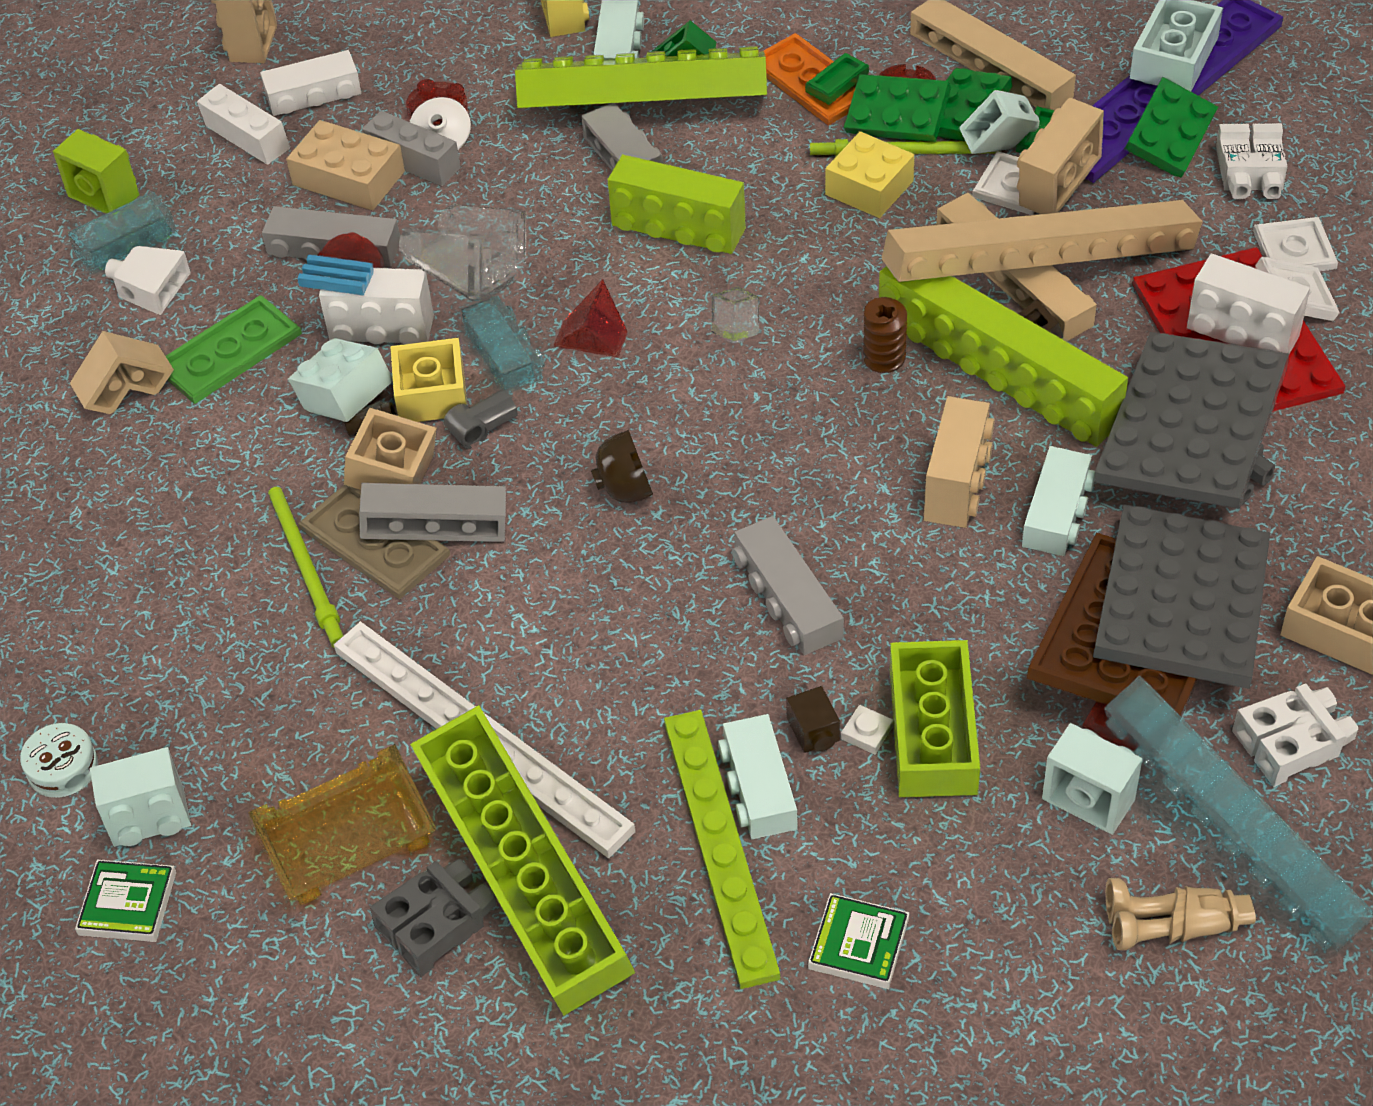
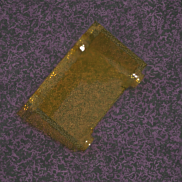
(342, 826)

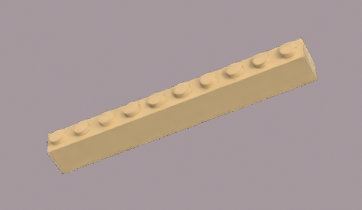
(1040, 240)

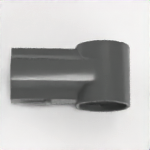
(474, 422)

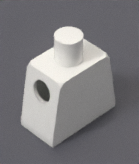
(149, 276)

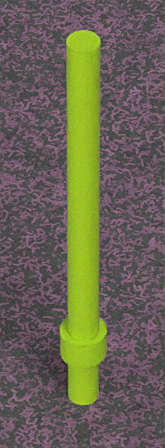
(937, 147)
(325, 612)

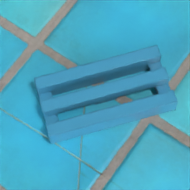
(336, 272)

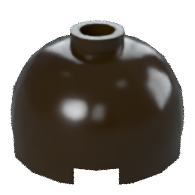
(621, 469)

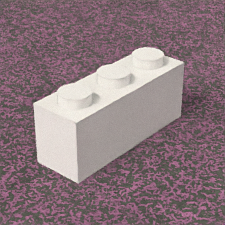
(311, 83)
(243, 124)

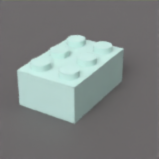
(1176, 42)

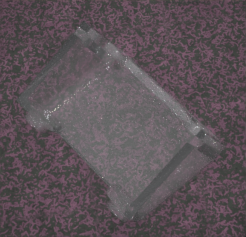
(475, 252)

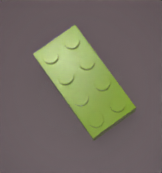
(677, 204)
(934, 719)

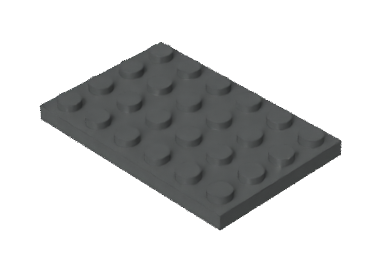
(1193, 419)
(1184, 596)

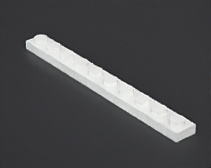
(439, 704)

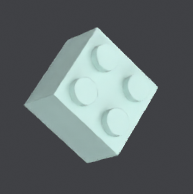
(340, 379)
(1091, 778)
(140, 797)

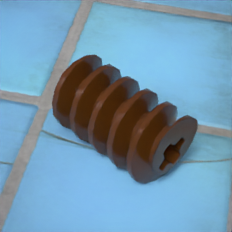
(884, 334)

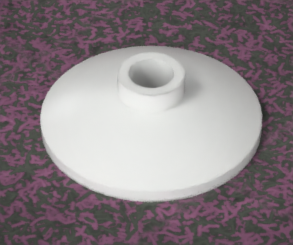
(455, 123)

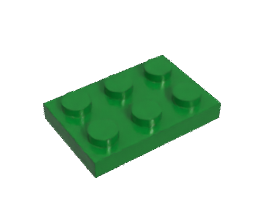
(967, 93)
(898, 107)
(1171, 127)

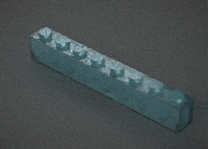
(1239, 814)

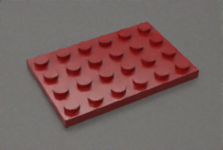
(1168, 302)

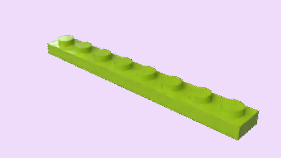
(722, 851)

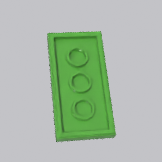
(230, 348)

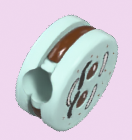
(58, 760)

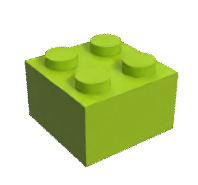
(96, 171)

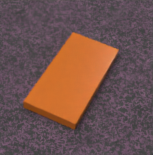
(792, 65)

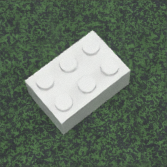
(1247, 306)
(390, 311)

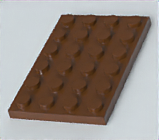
(1068, 646)

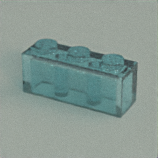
(119, 231)
(503, 344)

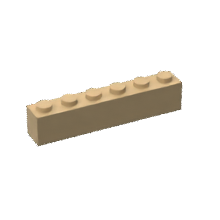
(991, 51)
(1055, 291)

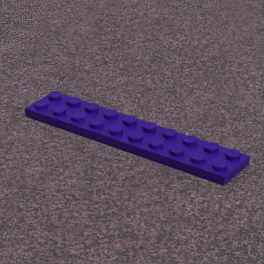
(1241, 30)

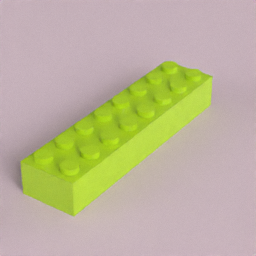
(641, 78)
(1011, 354)
(523, 861)

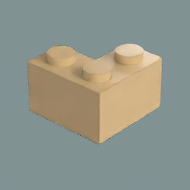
(115, 367)

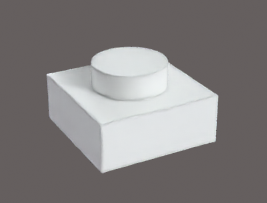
(867, 729)

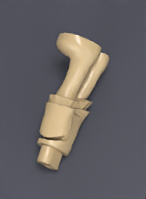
(1192, 913)

